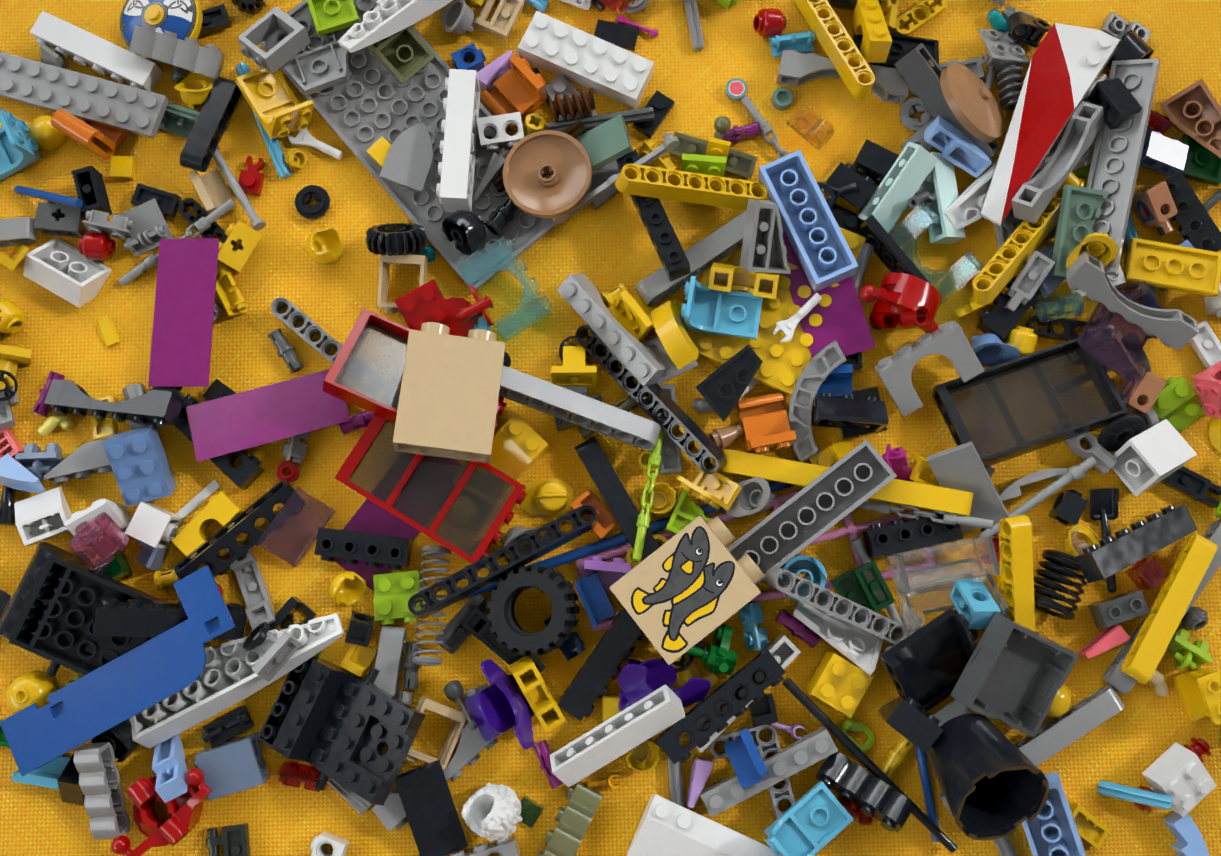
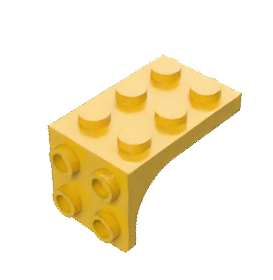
(274, 103)

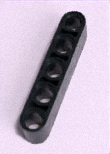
(210, 125)

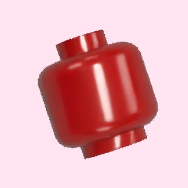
(769, 22)
(97, 246)

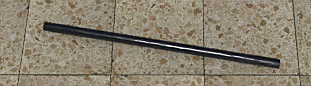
(865, 760)

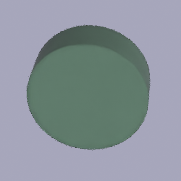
(782, 98)

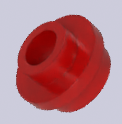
(295, 471)

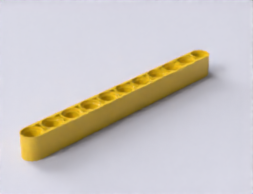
(802, 474)

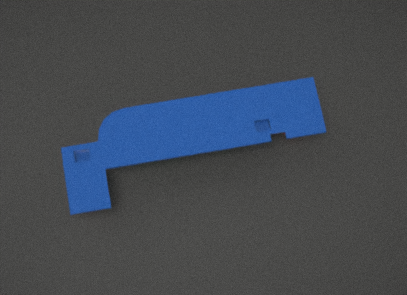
(124, 684)

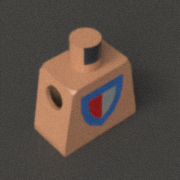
(1154, 207)
(1141, 393)

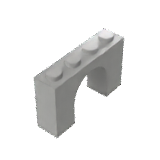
(897, 370)

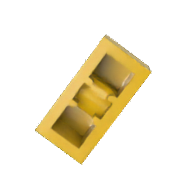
(248, 240)

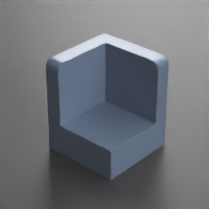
(151, 556)

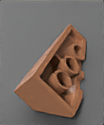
(1197, 115)

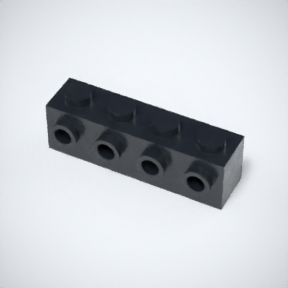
(1192, 215)
(909, 535)
(365, 547)

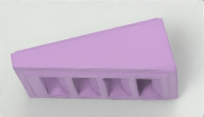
(494, 71)
(699, 774)

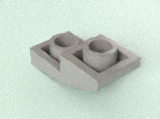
(1118, 27)

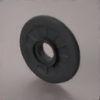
(1111, 436)

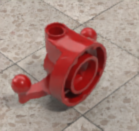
(903, 303)
(184, 809)

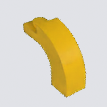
(673, 334)

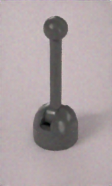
(454, 692)

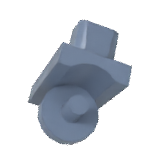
(40, 462)

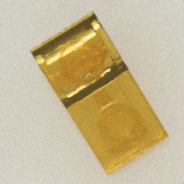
(812, 129)

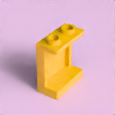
(1200, 693)

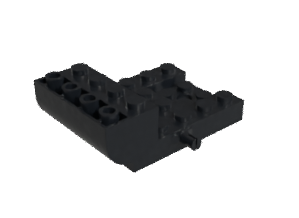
(56, 610)
(341, 727)

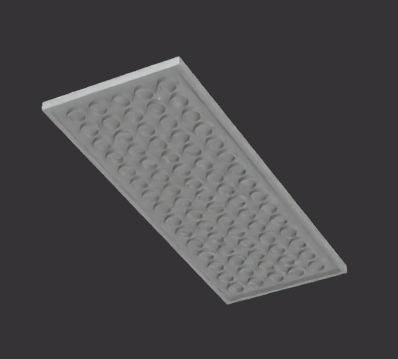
(380, 106)

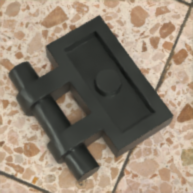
(234, 840)

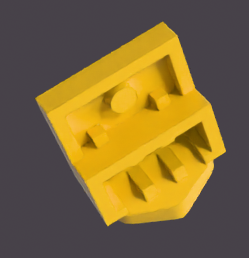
(633, 315)

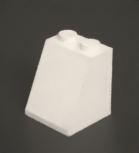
(1152, 457)

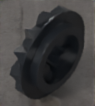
(304, 197)

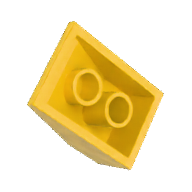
(516, 448)

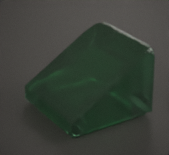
(530, 811)

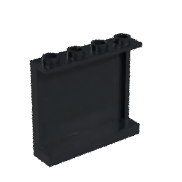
(931, 659)

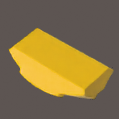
(108, 332)

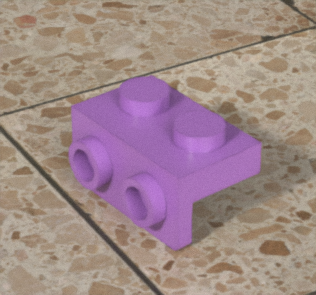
(608, 571)

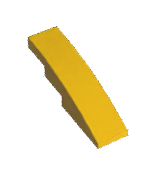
(1088, 826)

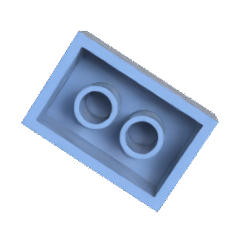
(140, 465)

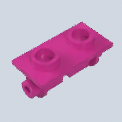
(896, 460)

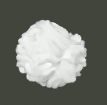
(493, 812)

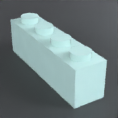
(899, 185)
(943, 186)

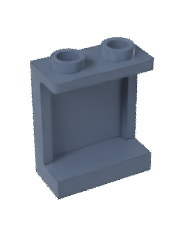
(233, 767)

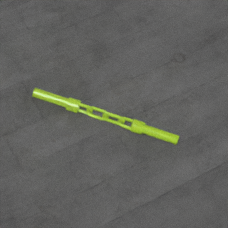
(644, 519)

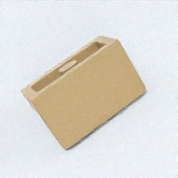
(211, 189)

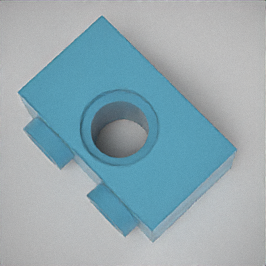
(973, 602)

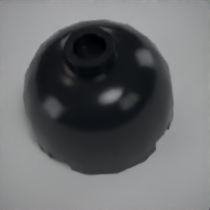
(466, 230)
(120, 739)

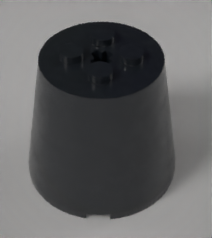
(986, 778)

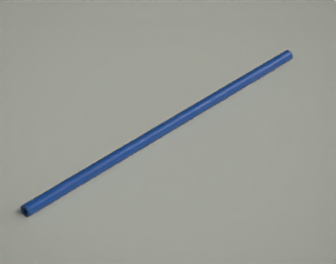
(612, 542)

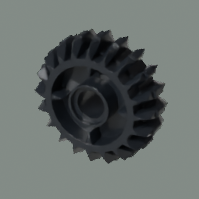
(396, 239)

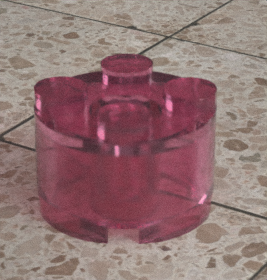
(98, 540)

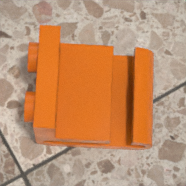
(516, 91)
(93, 136)
(765, 423)

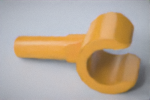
(604, 782)

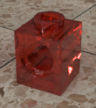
(1147, 573)

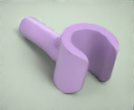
(790, 729)

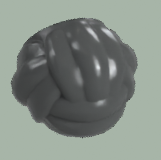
(1195, 618)

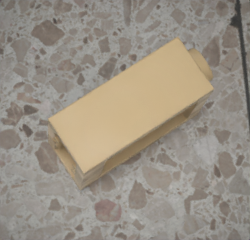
(412, 260)
(452, 737)

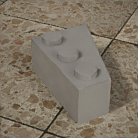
(763, 239)

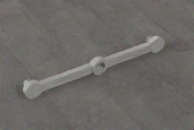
(669, 144)

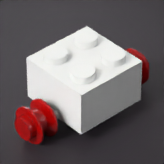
(1181, 776)

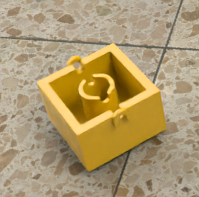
(838, 684)

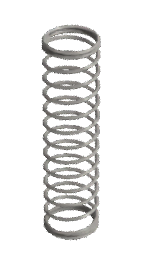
(437, 551)

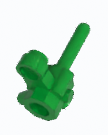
(717, 657)

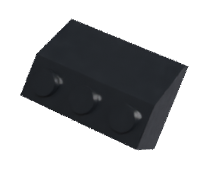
(849, 412)

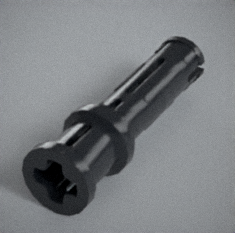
(502, 216)

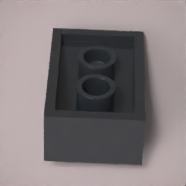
(911, 722)

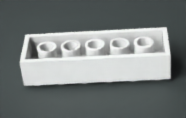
(586, 60)
(459, 140)

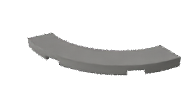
(804, 395)

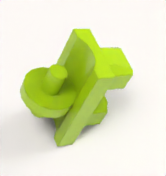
(1186, 653)

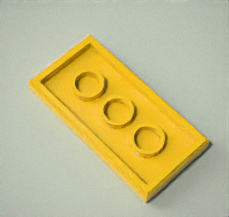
(1173, 267)

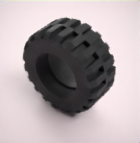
(503, 616)

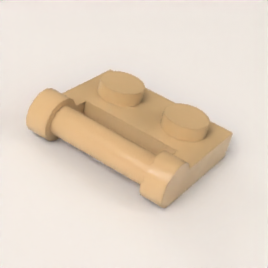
(503, 18)

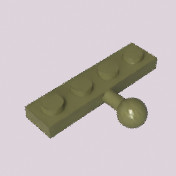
(737, 161)

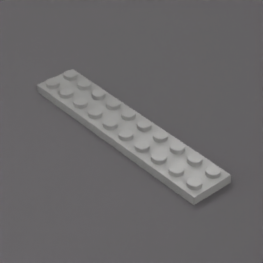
(81, 95)
(1119, 152)

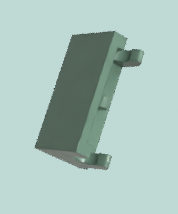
(178, 120)

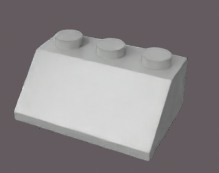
(65, 272)

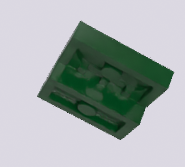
(864, 586)

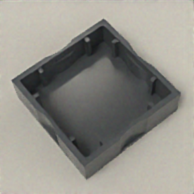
(1014, 675)

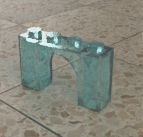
(907, 235)
(500, 257)

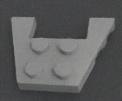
(320, 66)

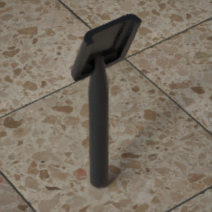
(1104, 508)

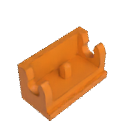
(605, 520)

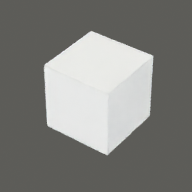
(154, 525)

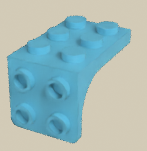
(16, 145)
(720, 311)
(808, 824)

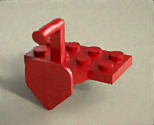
(429, 305)

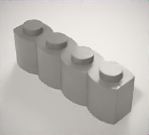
(177, 52)
(102, 790)

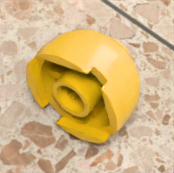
(30, 689)

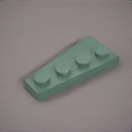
(1076, 219)

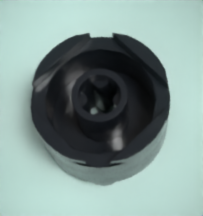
(1130, 48)

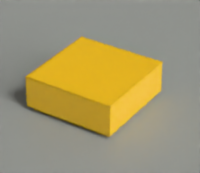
(122, 167)

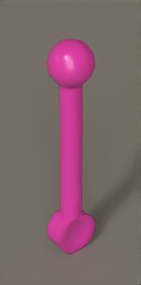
(622, 20)

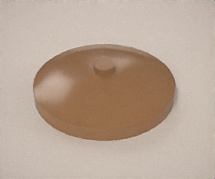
(972, 102)
(547, 174)

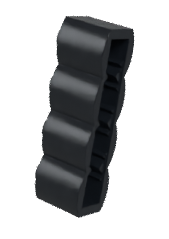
(869, 793)

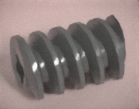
(1009, 84)

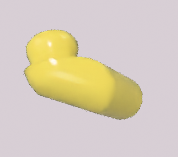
(55, 421)

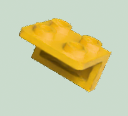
(712, 489)

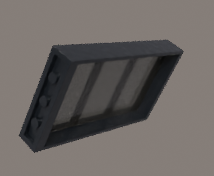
(1030, 402)

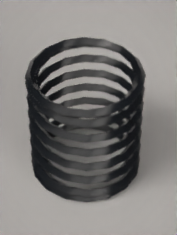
(1056, 567)

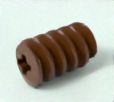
(572, 105)

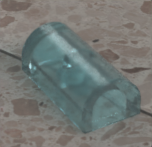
(1058, 307)

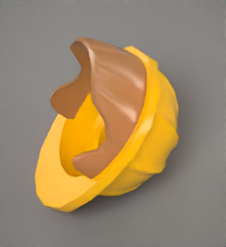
(1077, 539)

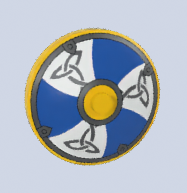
(176, 16)

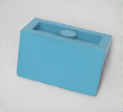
(45, 775)

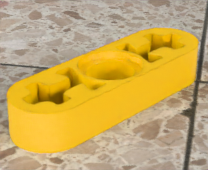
(916, 24)

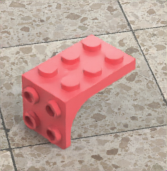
(1209, 389)

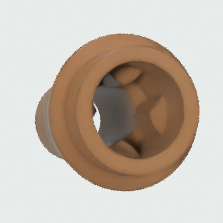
(725, 436)

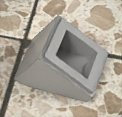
(50, 57)

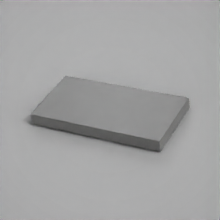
(964, 471)

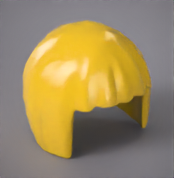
(324, 246)

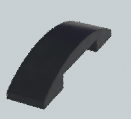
(479, 627)

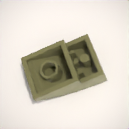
(402, 54)

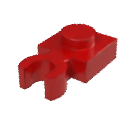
(251, 179)

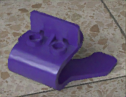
(645, 677)
(501, 707)

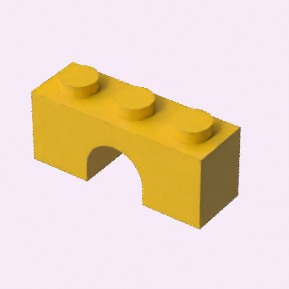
(870, 22)
(732, 277)
(220, 508)
(536, 693)

